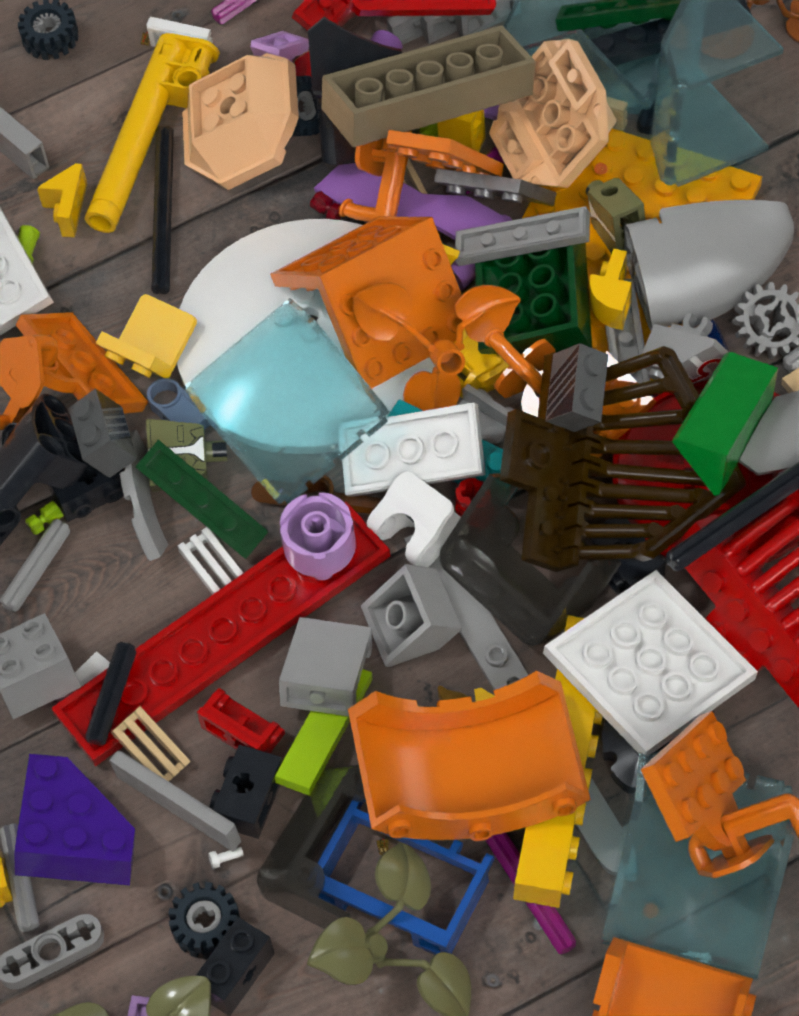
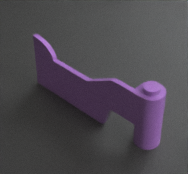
(449, 212)

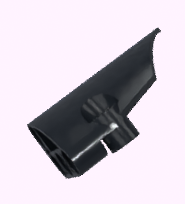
(332, 51)
(37, 451)

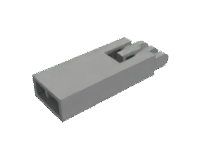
(21, 146)

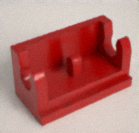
(237, 724)

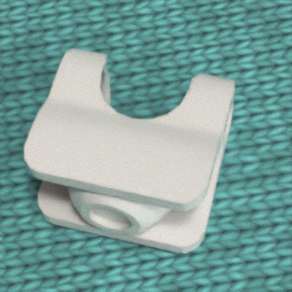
(417, 505)

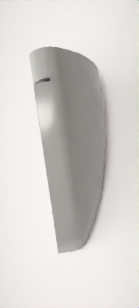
(705, 256)

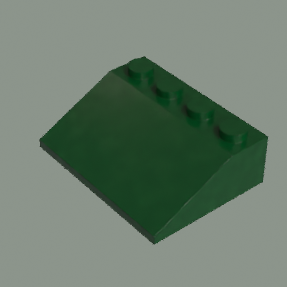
(551, 297)

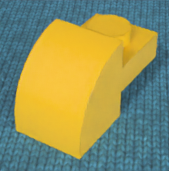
(610, 293)

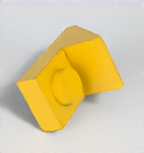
(66, 196)

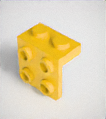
(151, 338)

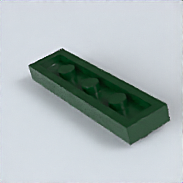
(613, 12)
(202, 499)

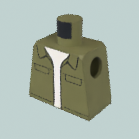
(609, 207)
(187, 442)

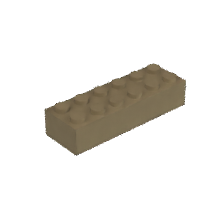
(427, 85)

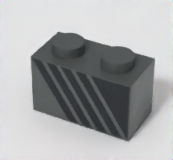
(577, 387)
(102, 433)

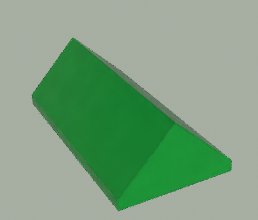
(725, 418)

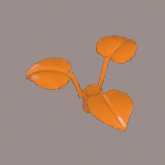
(481, 309)

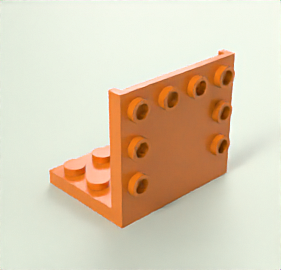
(382, 252)

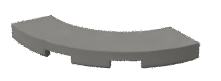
(136, 488)

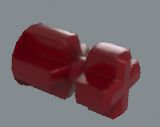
(324, 205)

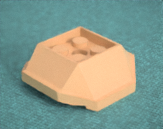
(240, 119)
(561, 125)

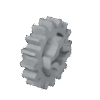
(758, 314)

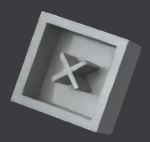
(33, 667)

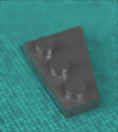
(489, 186)

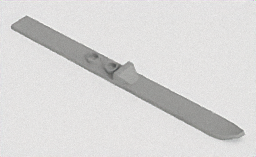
(502, 667)

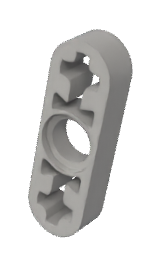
(55, 935)

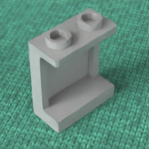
(324, 666)

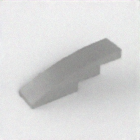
(436, 27)

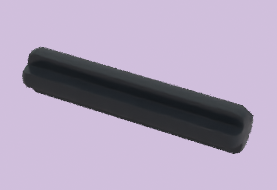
(110, 694)

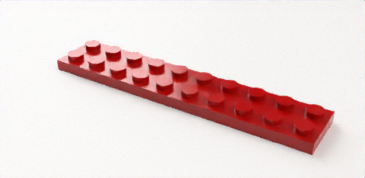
(216, 638)

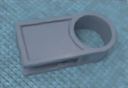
(180, 409)

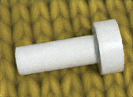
(216, 859)

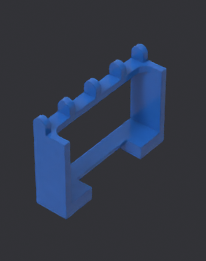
(423, 934)

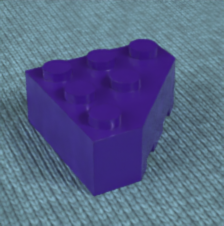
(70, 827)

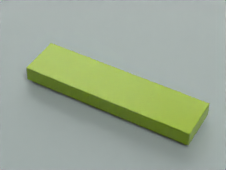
(315, 745)

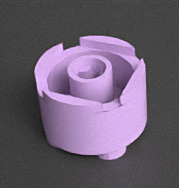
(317, 535)

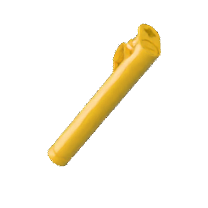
(165, 82)

